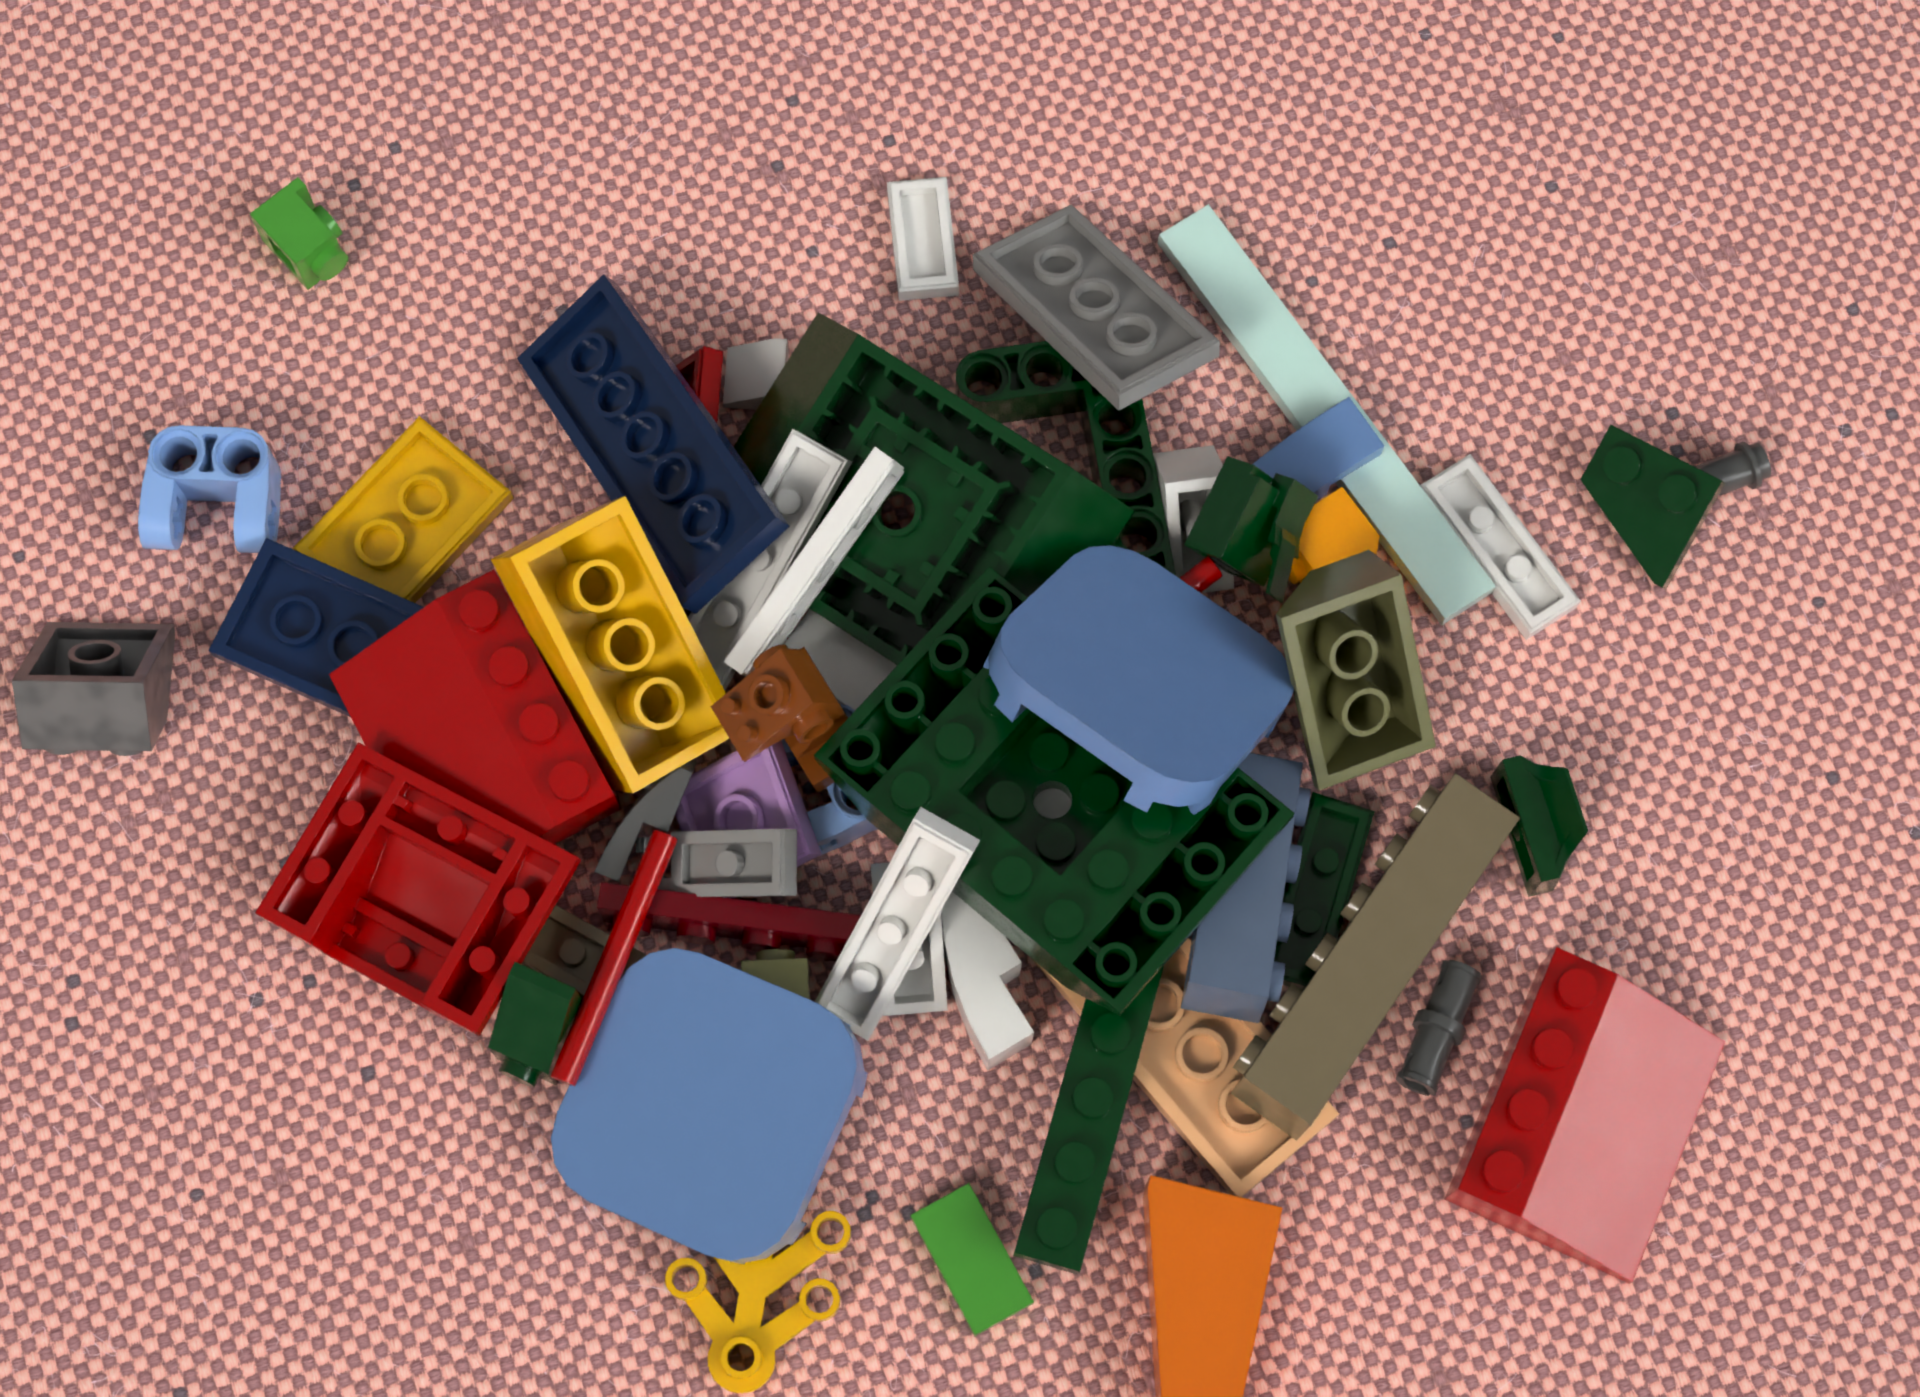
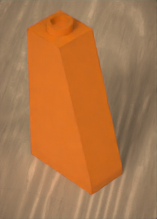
(1205, 1285)

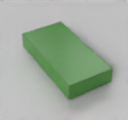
(971, 1259)

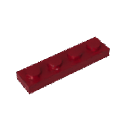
(755, 923)

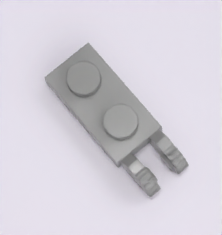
(732, 863)

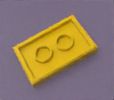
(408, 514)

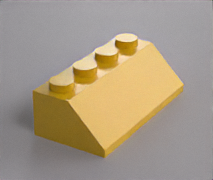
(616, 644)

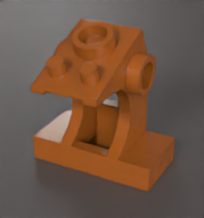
(779, 702)

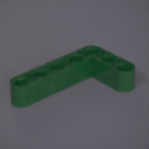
(1108, 454)

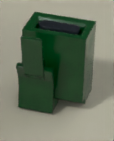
(1252, 524)

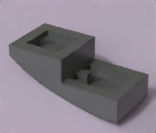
(654, 807)

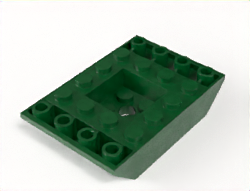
(973, 482)
(1083, 893)

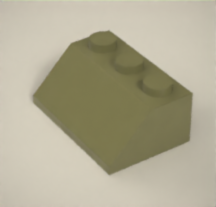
(1354, 669)

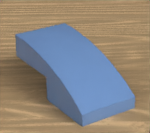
(1324, 449)

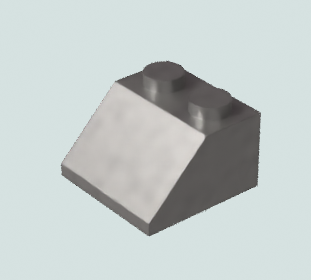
(95, 687)

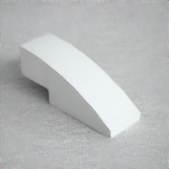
(978, 968)

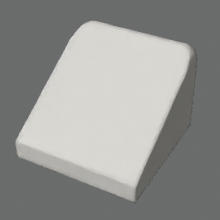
(752, 372)

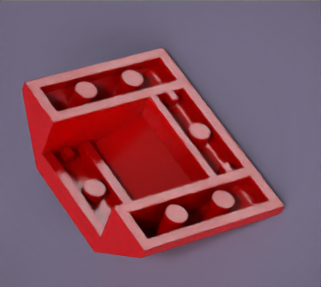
(418, 888)

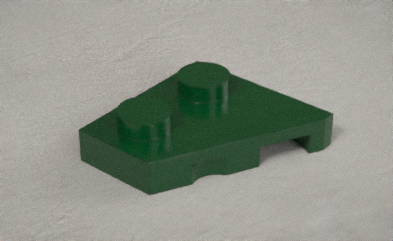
(1650, 500)

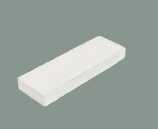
(1524, 576)

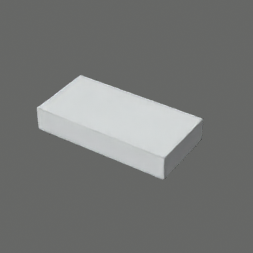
(922, 238)

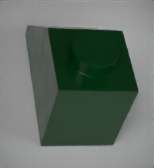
(532, 1024)

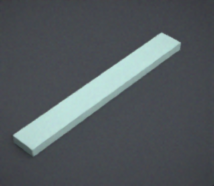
(1306, 387)

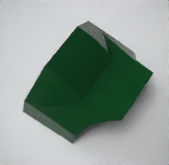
(1548, 822)

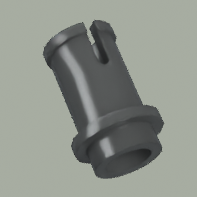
(1740, 468)

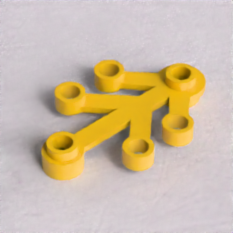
(754, 1284)

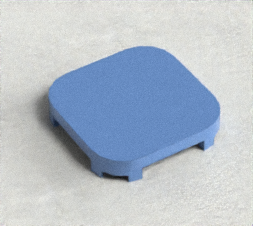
(1141, 675)
(708, 1105)

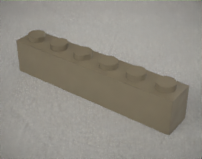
(1374, 956)

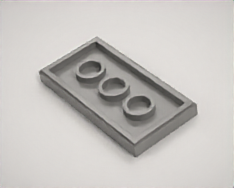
(1096, 307)

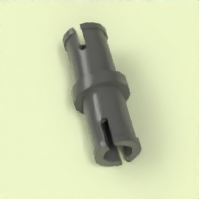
(1439, 1027)

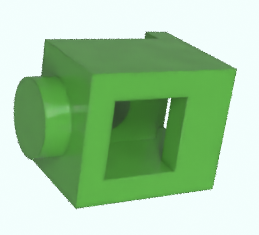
(301, 234)

